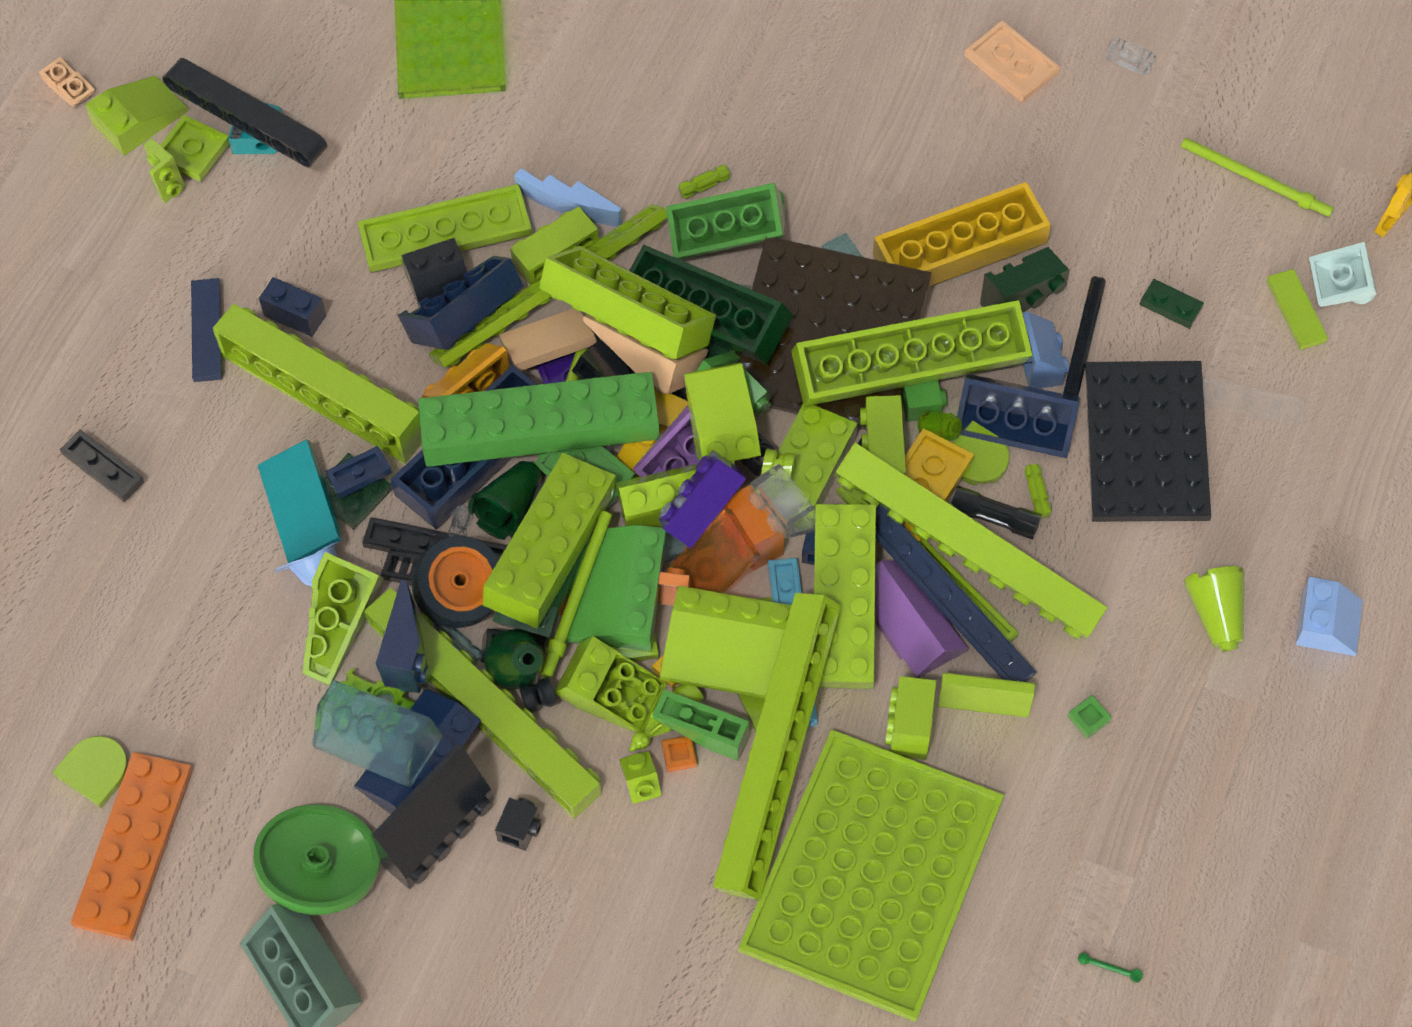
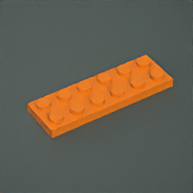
(132, 846)

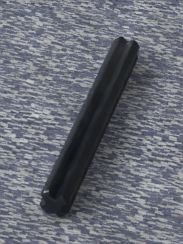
(1084, 336)

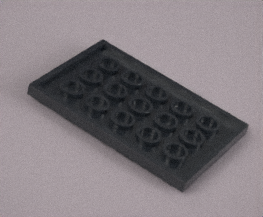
(1147, 441)

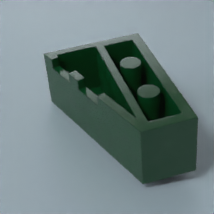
(1028, 282)

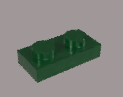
(1171, 303)

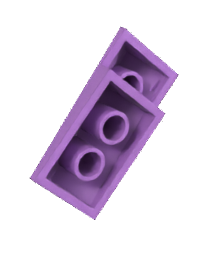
(672, 449)
(913, 621)

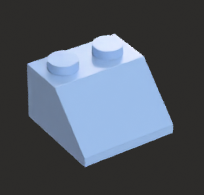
(1329, 617)

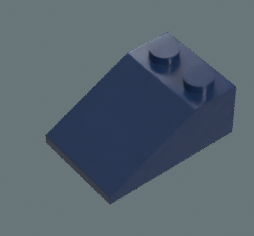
(402, 651)

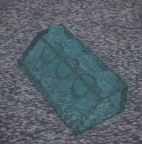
(374, 733)

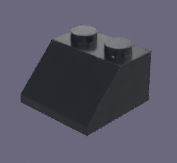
(433, 268)

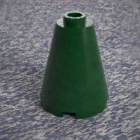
(506, 500)
(514, 659)

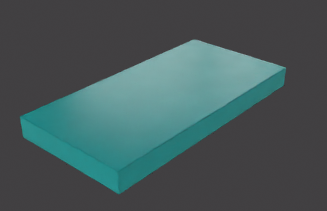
(299, 501)

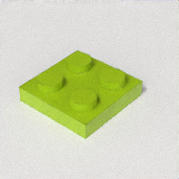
(195, 147)

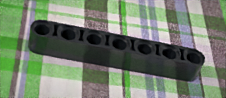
(245, 112)

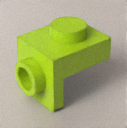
(640, 777)

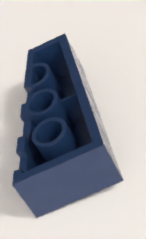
(463, 304)

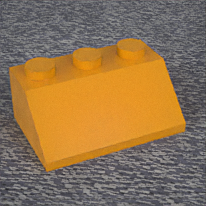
(473, 374)

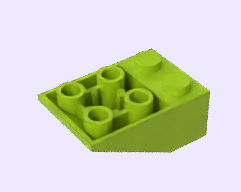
(610, 685)

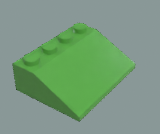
(622, 589)

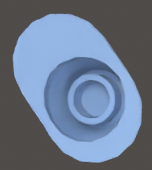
(306, 567)

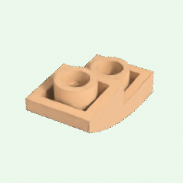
(66, 82)

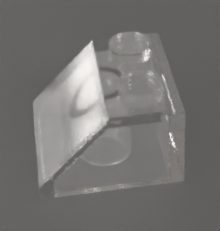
(783, 503)

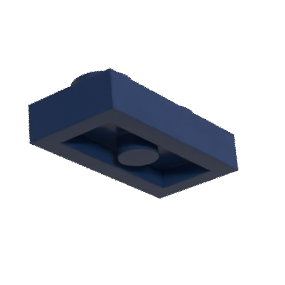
(358, 472)

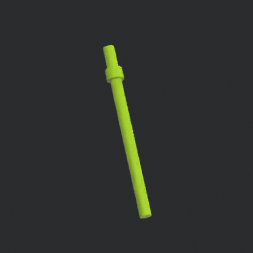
(1305, 200)
(557, 646)

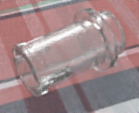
(460, 521)

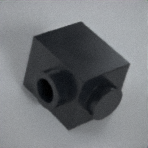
(518, 823)

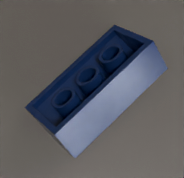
(1018, 415)
(455, 726)

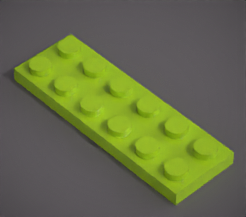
(470, 219)

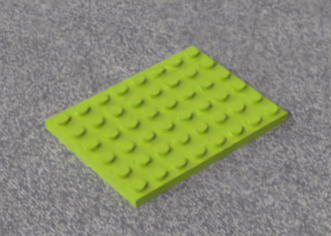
(872, 875)

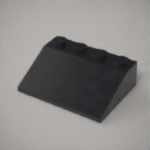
(432, 818)

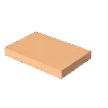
(1012, 61)
(547, 339)

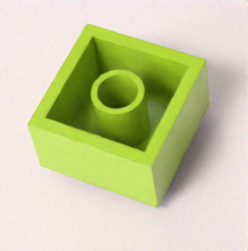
(911, 717)

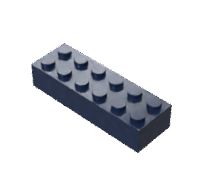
(439, 489)

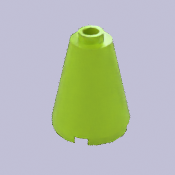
(1220, 604)

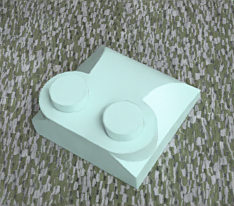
(1343, 276)

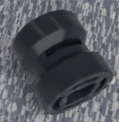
(544, 692)

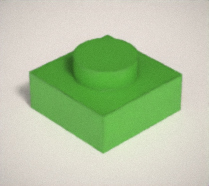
(1089, 717)

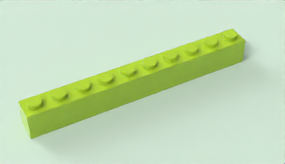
(970, 541)
(501, 719)
(777, 746)

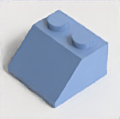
(1046, 365)

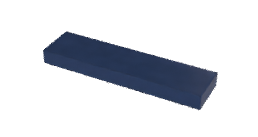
(204, 316)

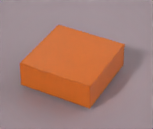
(679, 754)

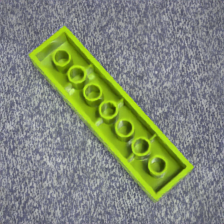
(911, 353)
(319, 382)

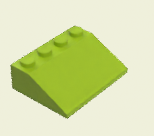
(723, 641)

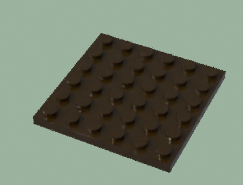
(829, 297)

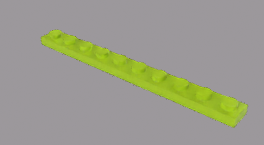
(518, 307)

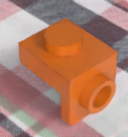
(669, 584)

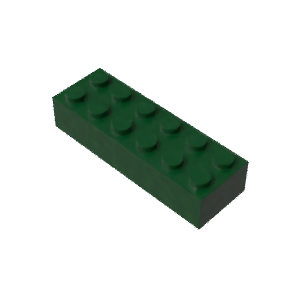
(744, 317)

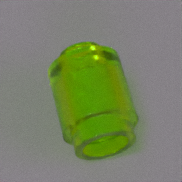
(941, 423)

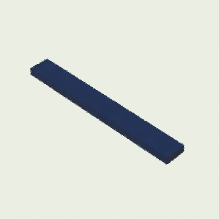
(951, 599)

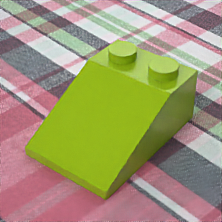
(134, 112)
(722, 413)

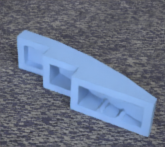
(562, 198)

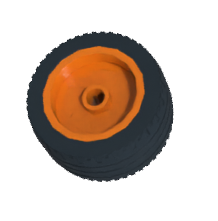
(435, 585)

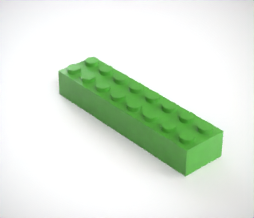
(538, 419)

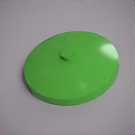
(315, 859)

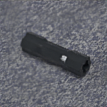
(1017, 520)

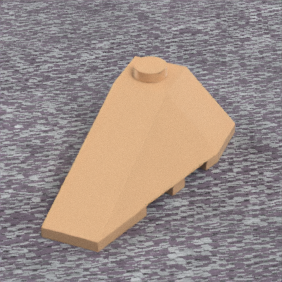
(666, 372)

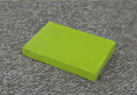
(986, 695)

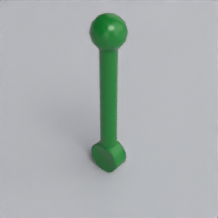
(1134, 975)

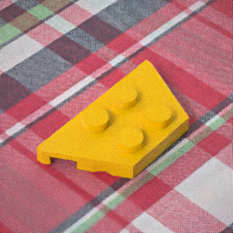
(1398, 205)

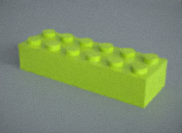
(627, 302)
(548, 540)
(847, 576)

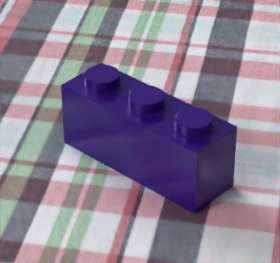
(701, 498)

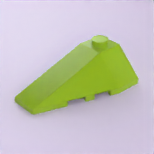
(336, 614)

